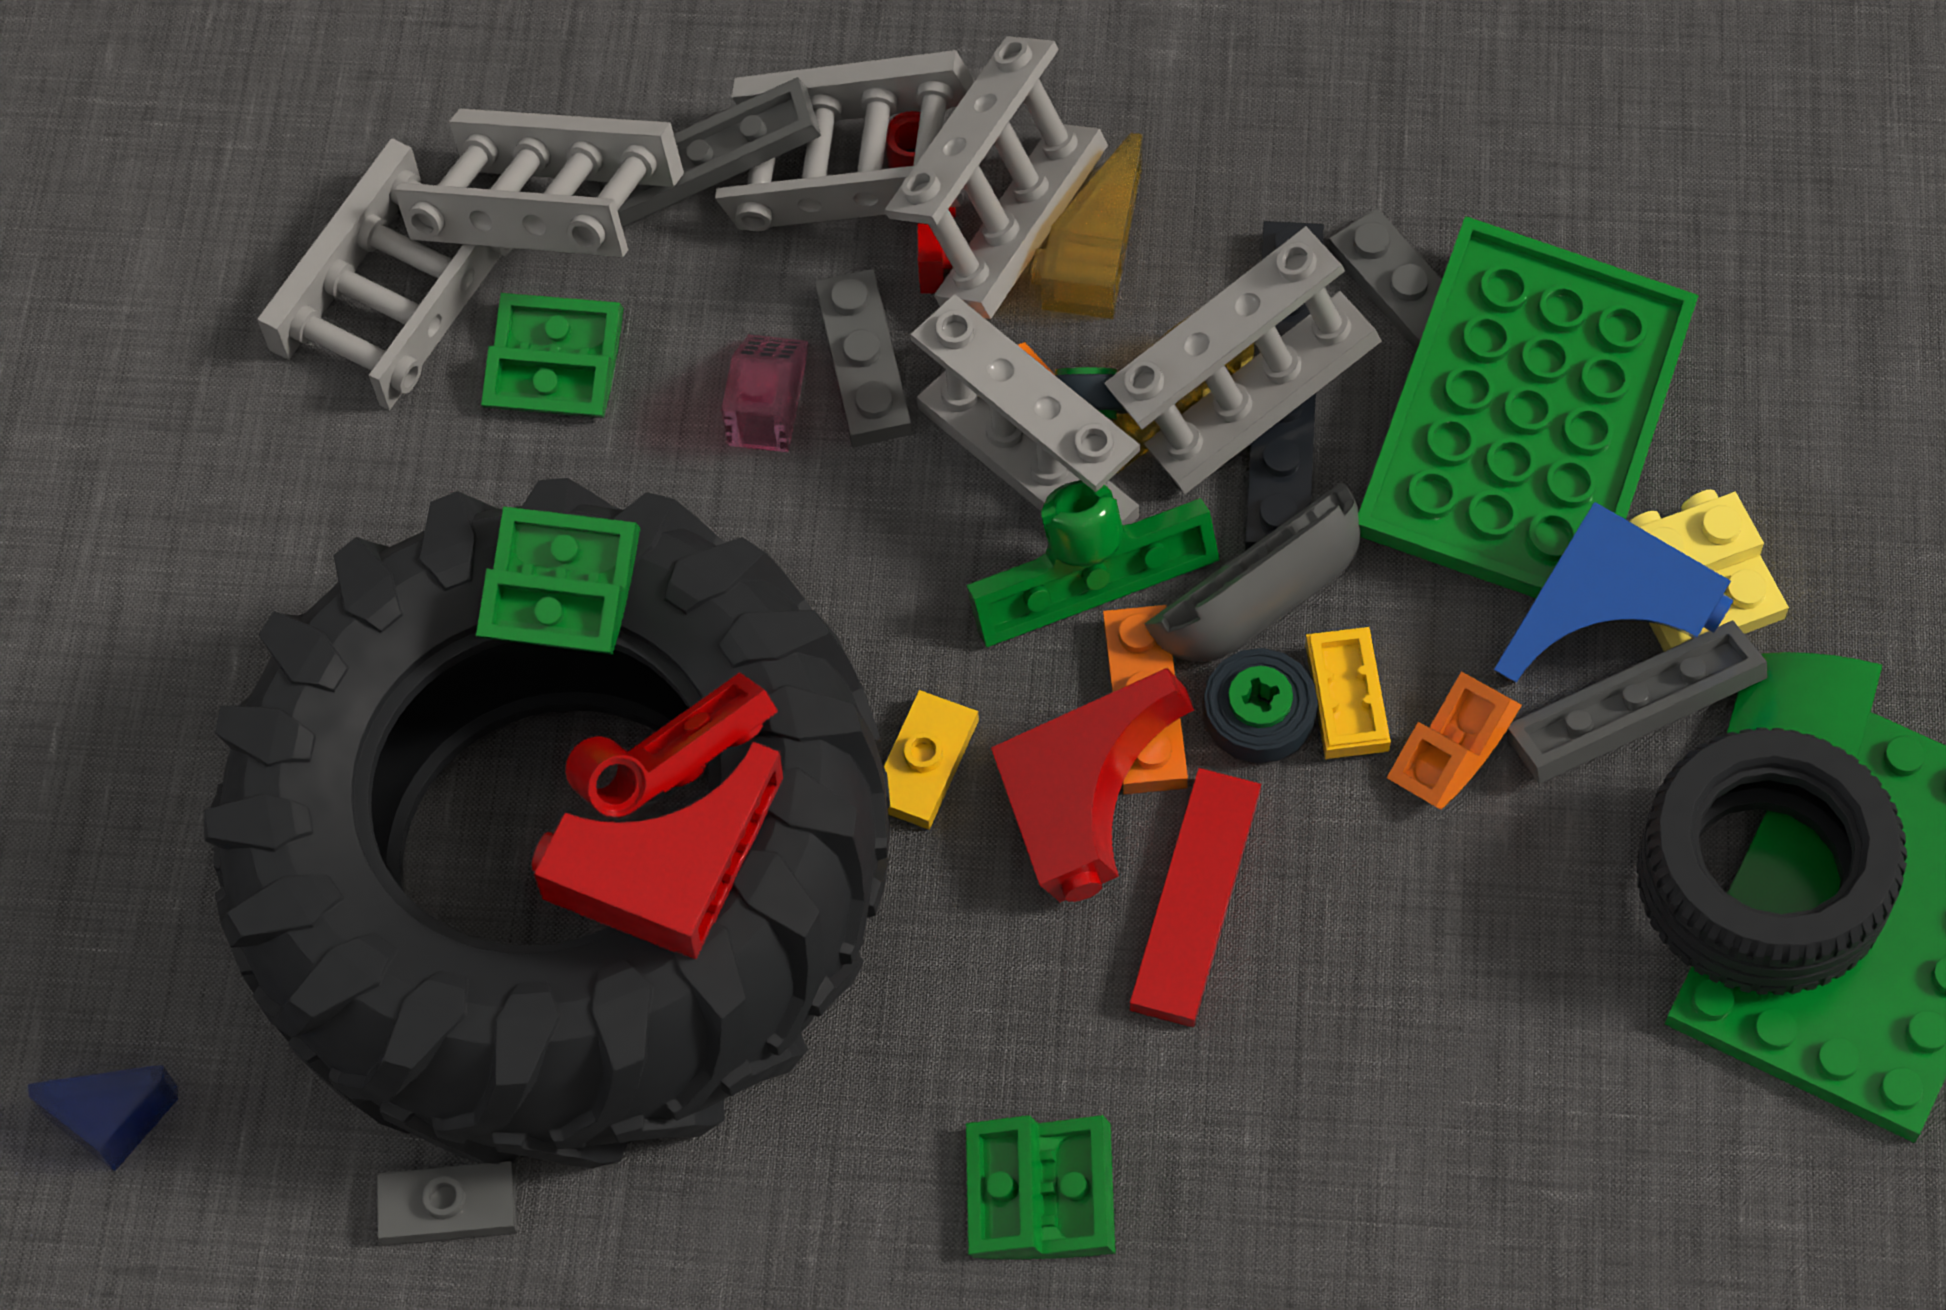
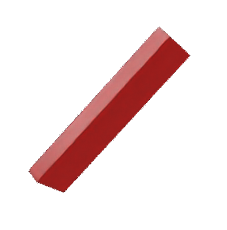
(1195, 898)

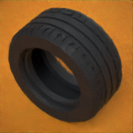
(1786, 776)

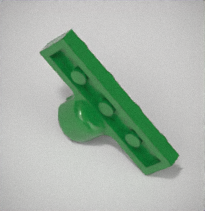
(1090, 561)

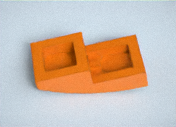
(1458, 742)

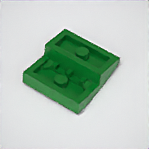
(552, 355)
(558, 580)
(1813, 696)
(1040, 1188)

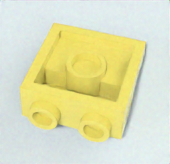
(1725, 540)

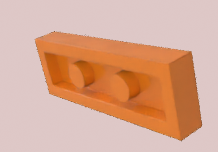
(1131, 657)

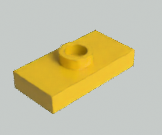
(1347, 693)
(927, 757)

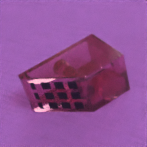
(764, 392)

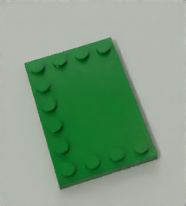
(1523, 407)
(1880, 1029)

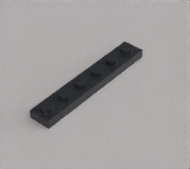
(1283, 454)

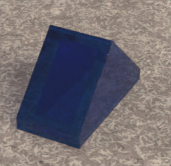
(107, 1110)

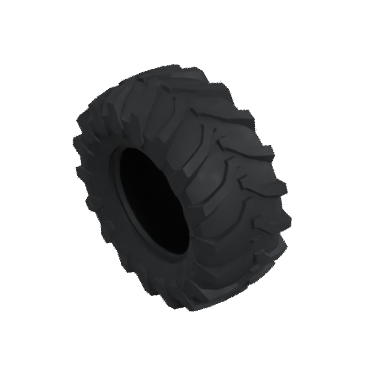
(576, 1038)

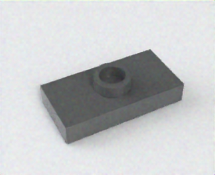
(446, 1203)

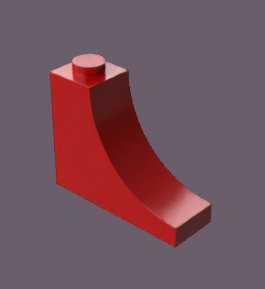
(1069, 777)
(663, 873)

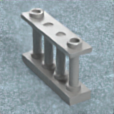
(843, 93)
(547, 147)
(1040, 183)
(329, 273)
(1264, 388)
(1017, 411)

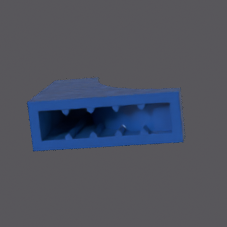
(1616, 575)

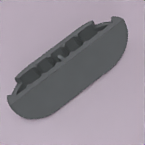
(1262, 582)

